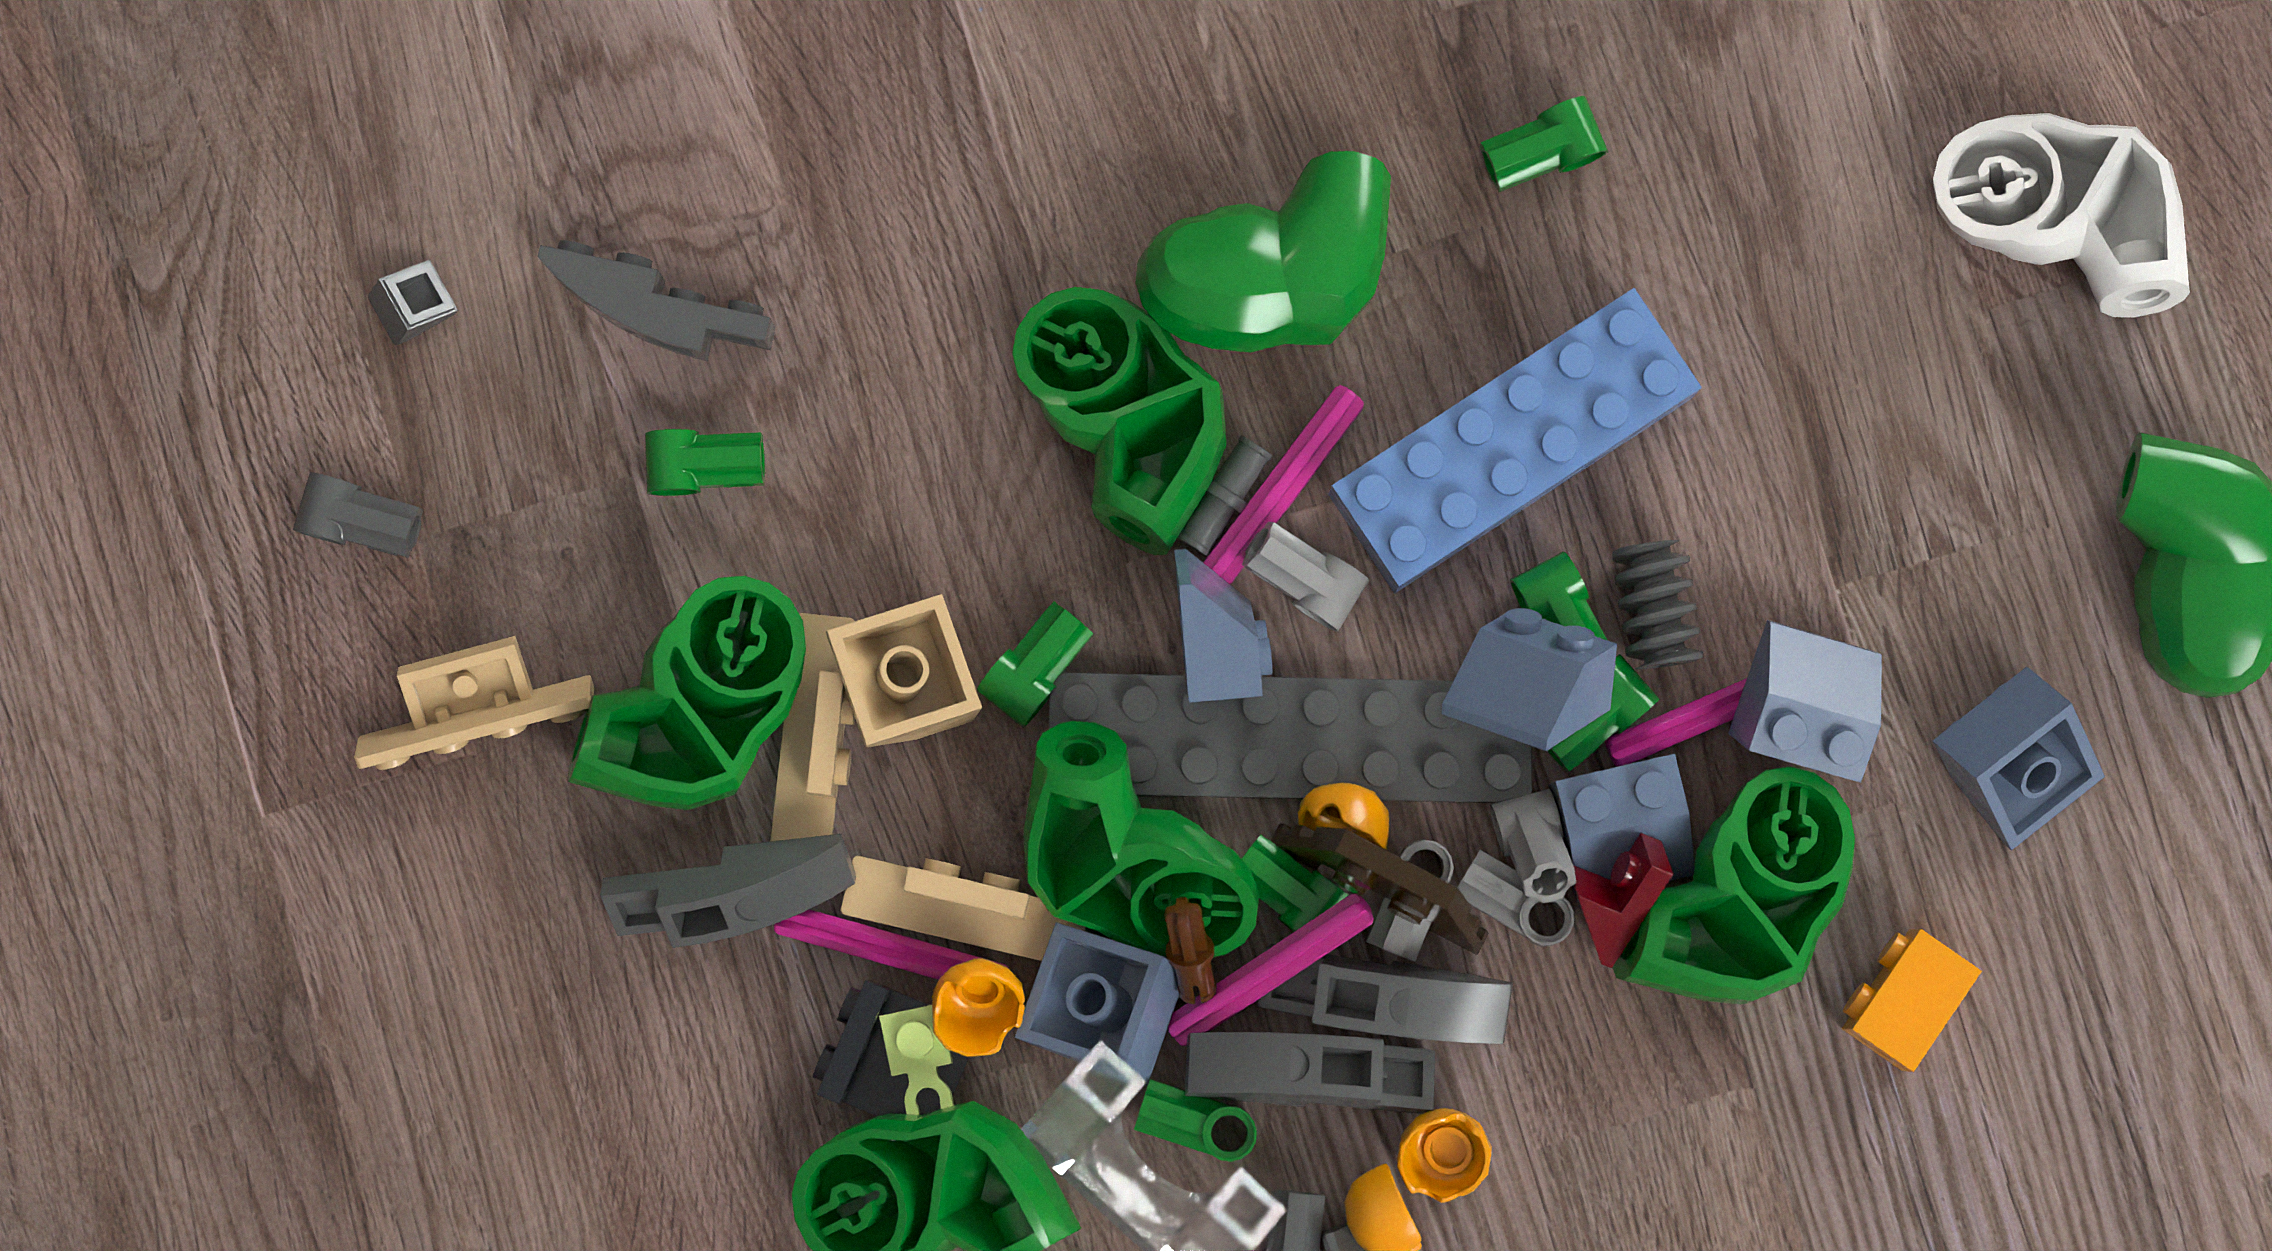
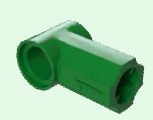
(1559, 139)
(684, 462)
(1556, 593)
(1026, 676)
(1629, 702)
(1289, 886)
(1189, 1120)

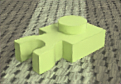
(918, 1052)

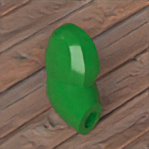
(1271, 276)
(1131, 399)
(2205, 564)
(704, 700)
(1118, 864)
(1758, 895)
(931, 1186)

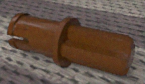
(1190, 950)

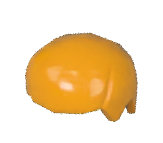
(1347, 808)
(976, 1007)
(1443, 1154)
(1379, 1214)

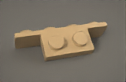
(468, 698)
(812, 741)
(951, 907)

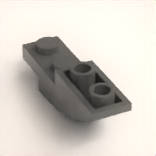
(632, 299)
(743, 894)
(1396, 1000)
(1309, 1069)

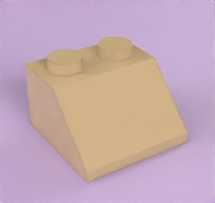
(905, 673)

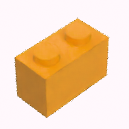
(1909, 998)

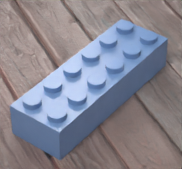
(1514, 440)

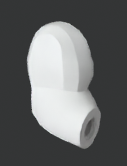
(2070, 191)

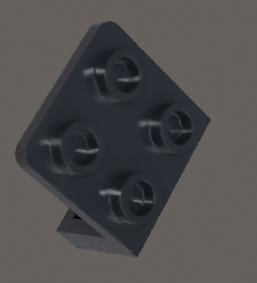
(859, 1066)

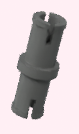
(1224, 495)

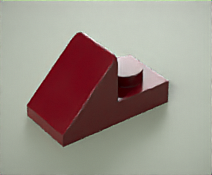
(1620, 904)

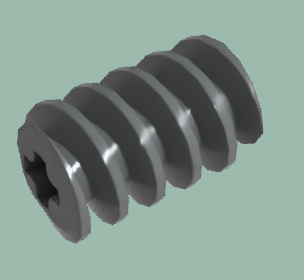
(1656, 604)

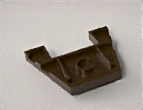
(1365, 866)

